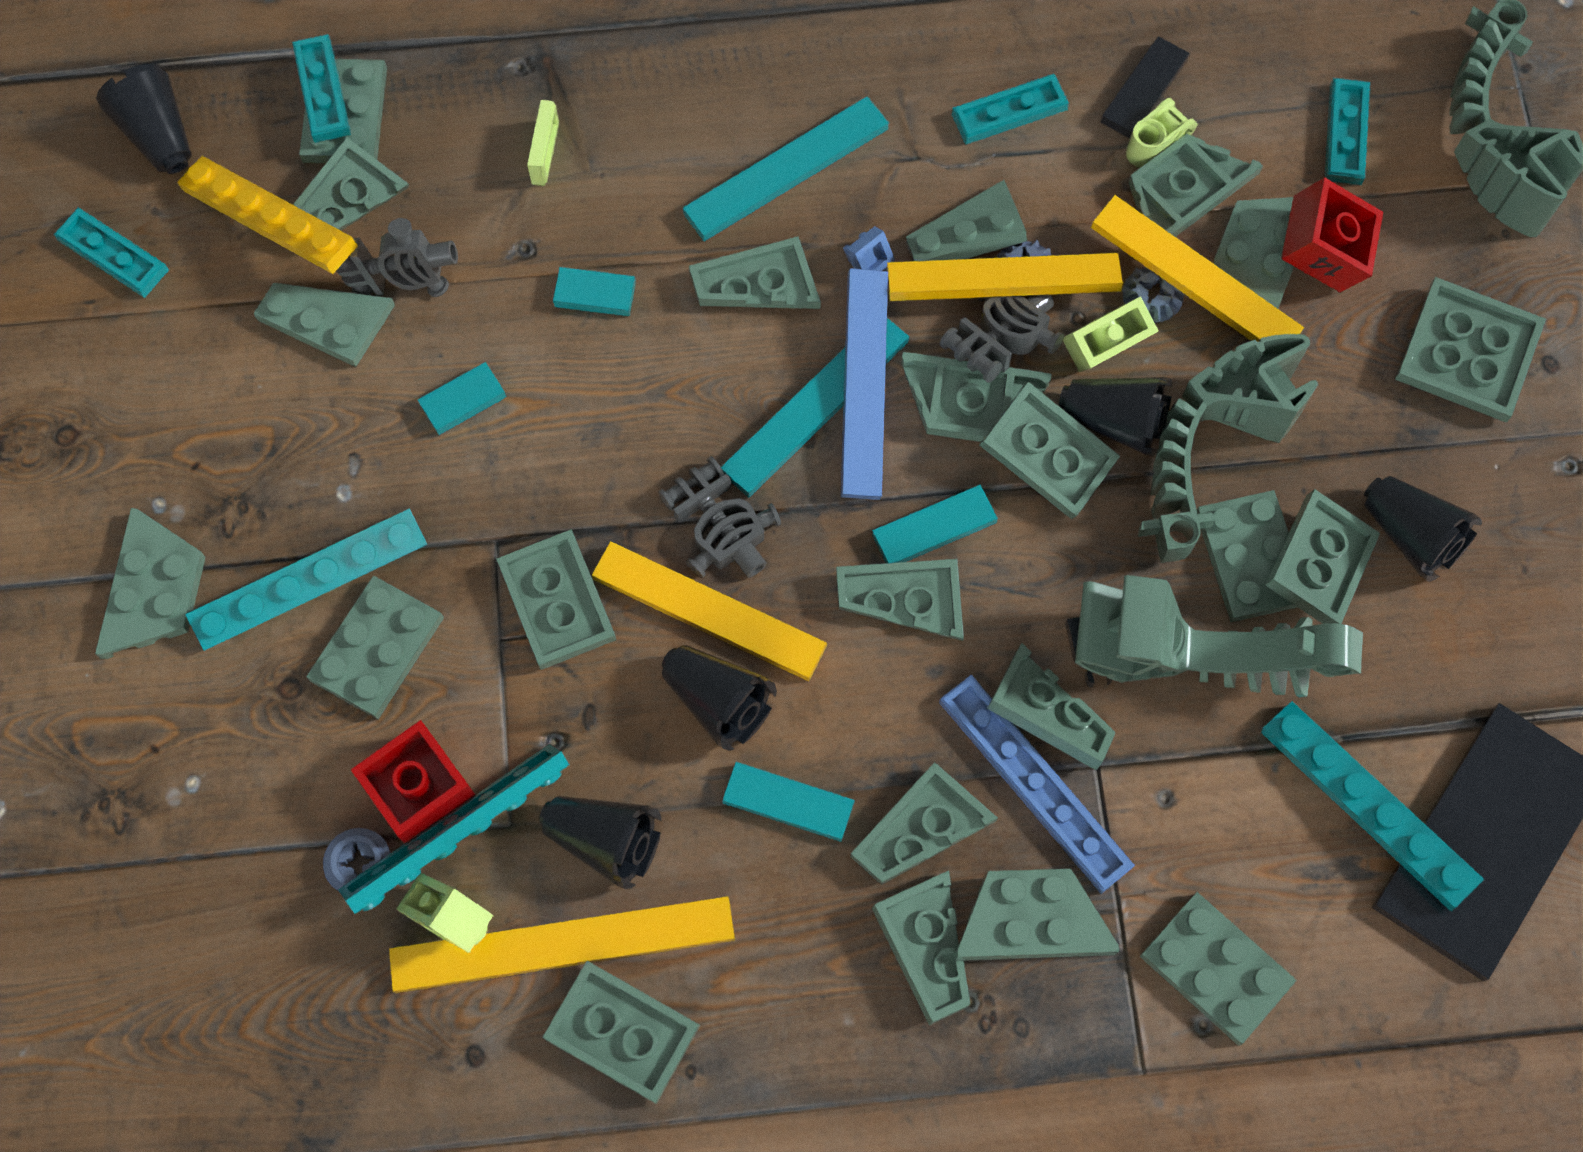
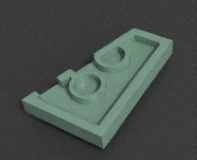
(349, 187)
(971, 229)
(757, 277)
(326, 319)
(905, 593)
(1044, 709)
(921, 825)
(924, 939)

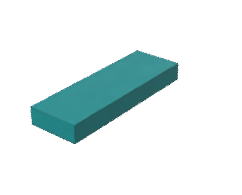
(321, 88)
(1010, 109)
(1347, 131)
(111, 252)
(935, 526)
(788, 801)

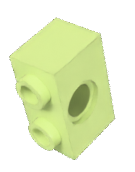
(1110, 334)
(445, 912)

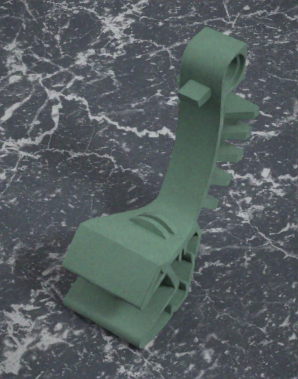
(1511, 169)
(1242, 390)
(1144, 637)

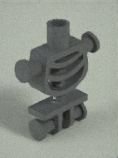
(411, 268)
(1007, 327)
(739, 531)

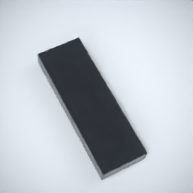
(1145, 86)

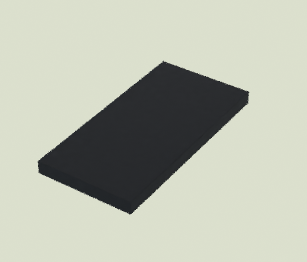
(1509, 820)

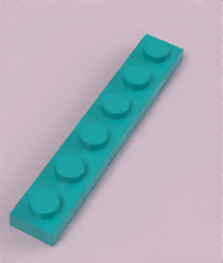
(306, 579)
(1372, 806)
(441, 837)

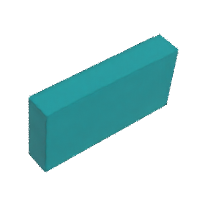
(594, 291)
(462, 398)

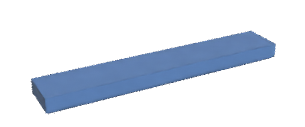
(864, 384)
(1037, 785)

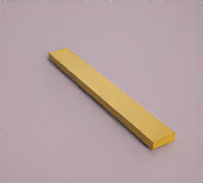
(563, 944)

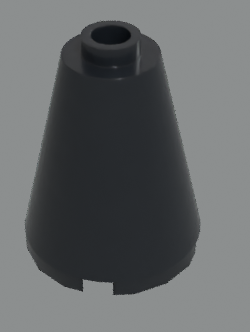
(148, 115)
(1120, 408)
(1421, 524)
(719, 694)
(605, 835)

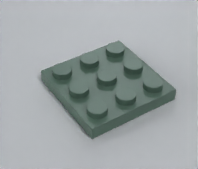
(1470, 349)

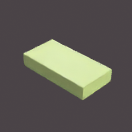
(543, 143)

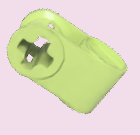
(1159, 130)

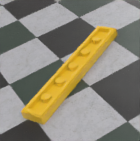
(1191, 272)
(1004, 277)
(709, 611)

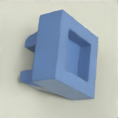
(870, 251)

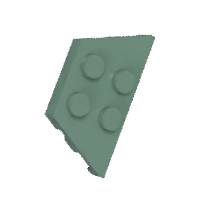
(1188, 182)
(1255, 245)
(959, 401)
(150, 588)
(1033, 917)

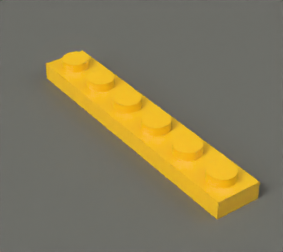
(268, 214)

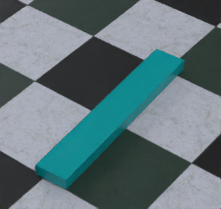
(785, 168)
(797, 421)

